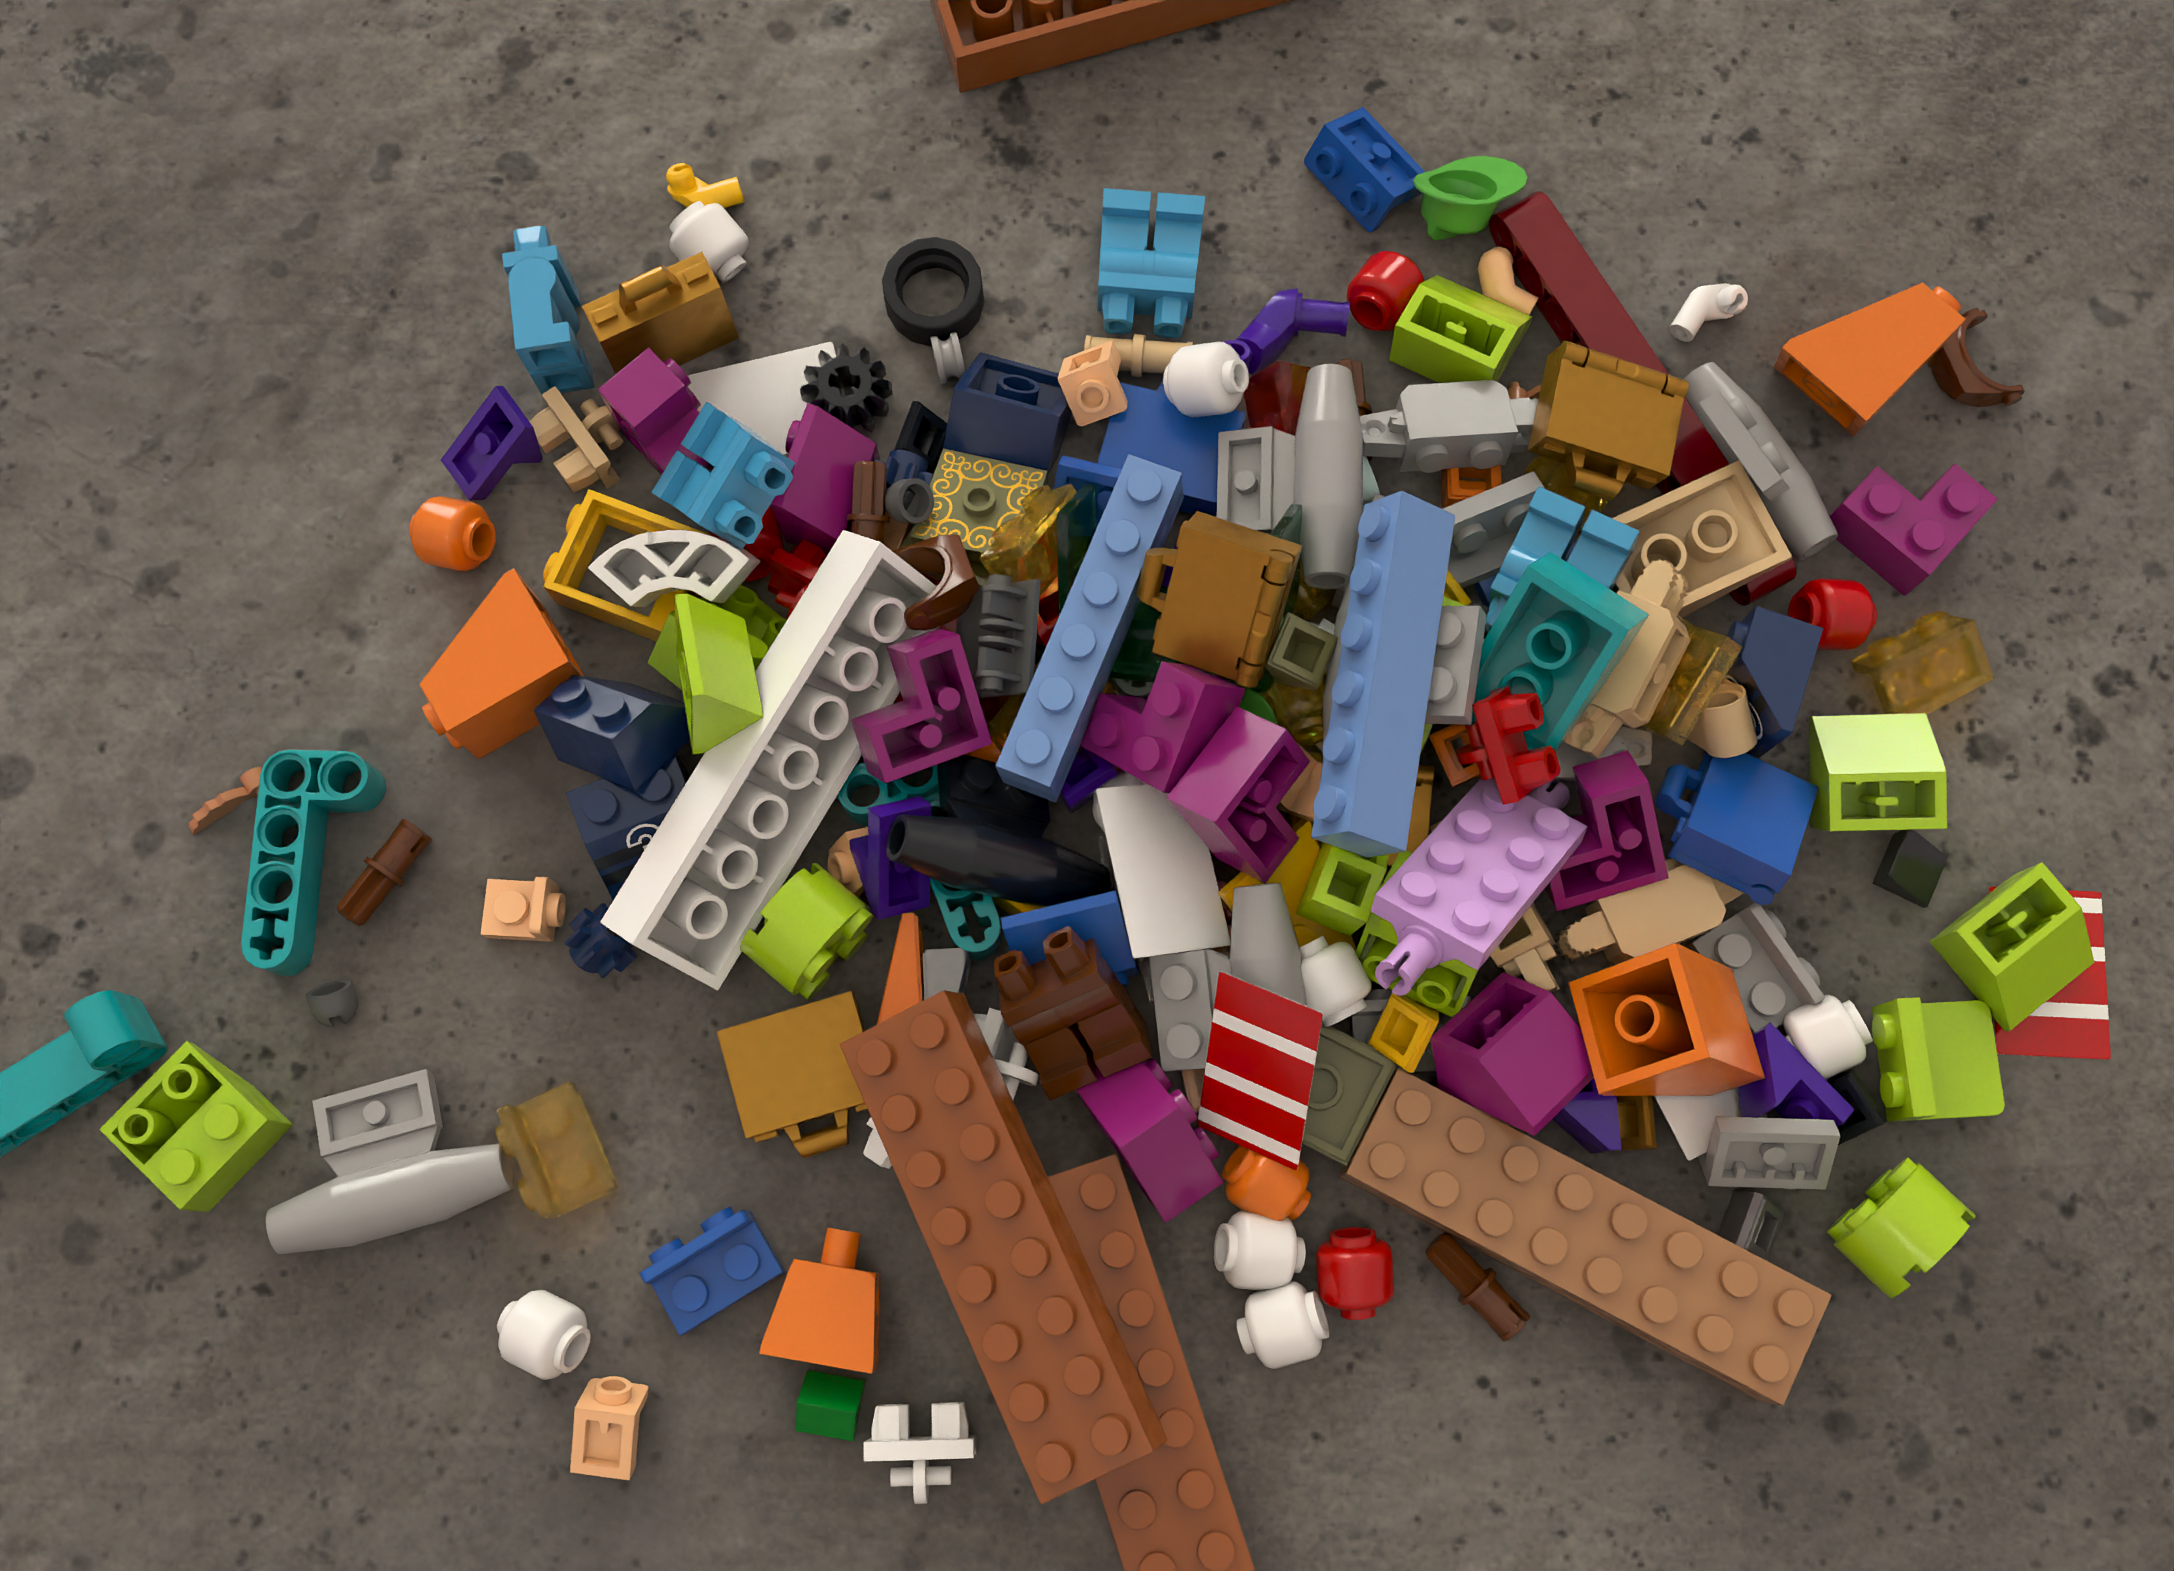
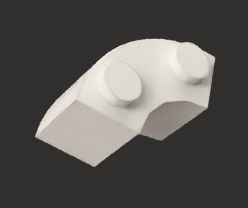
(672, 561)

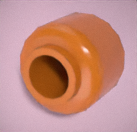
(452, 533)
(1266, 1186)

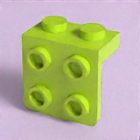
(1937, 1060)

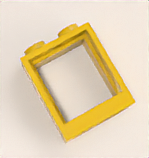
(568, 566)

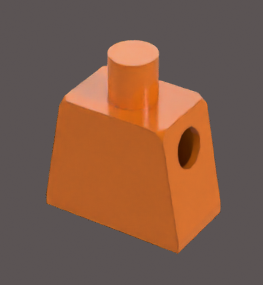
(828, 1310)

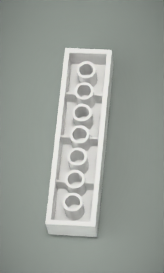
(772, 783)

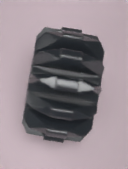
(857, 372)

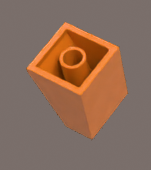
(1869, 354)
(497, 670)
(1666, 1026)

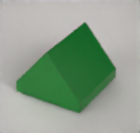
(829, 1405)

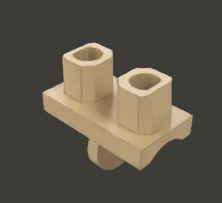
(587, 461)

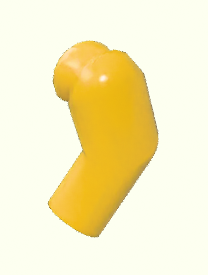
(690, 189)

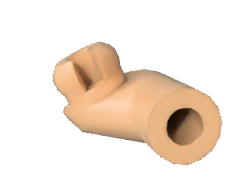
(1498, 281)

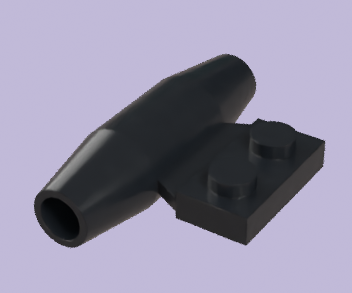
(992, 841)

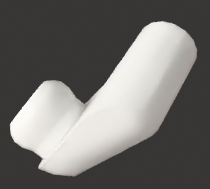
(1707, 304)

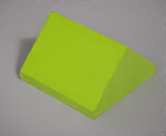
(714, 672)

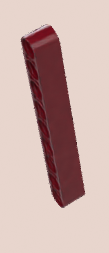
(1589, 314)

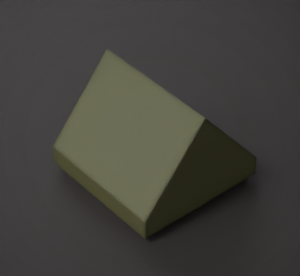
(1300, 653)

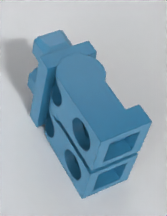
(1146, 280)
(545, 314)
(739, 487)
(1552, 527)

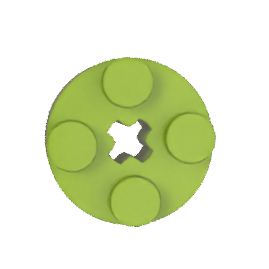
(807, 930)
(1903, 1228)

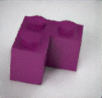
(653, 408)
(1908, 535)
(937, 713)
(1168, 730)
(1235, 790)
(1621, 837)
(1154, 1136)

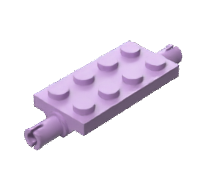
(1473, 879)

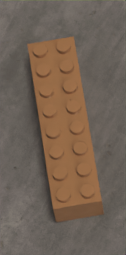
(1587, 1238)

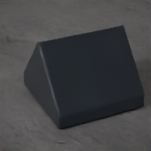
(923, 434)
(1866, 1112)

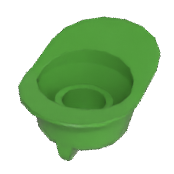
(1465, 194)

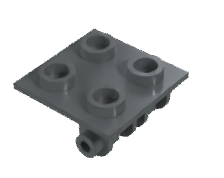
(1001, 636)

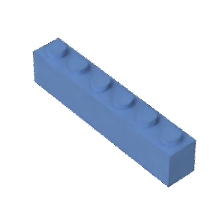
(1090, 630)
(1383, 676)

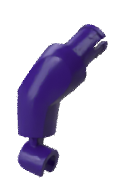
(1282, 318)

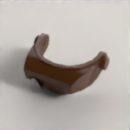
(1959, 375)
(958, 585)

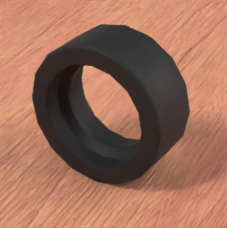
(930, 254)

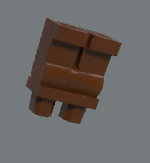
(1070, 1013)

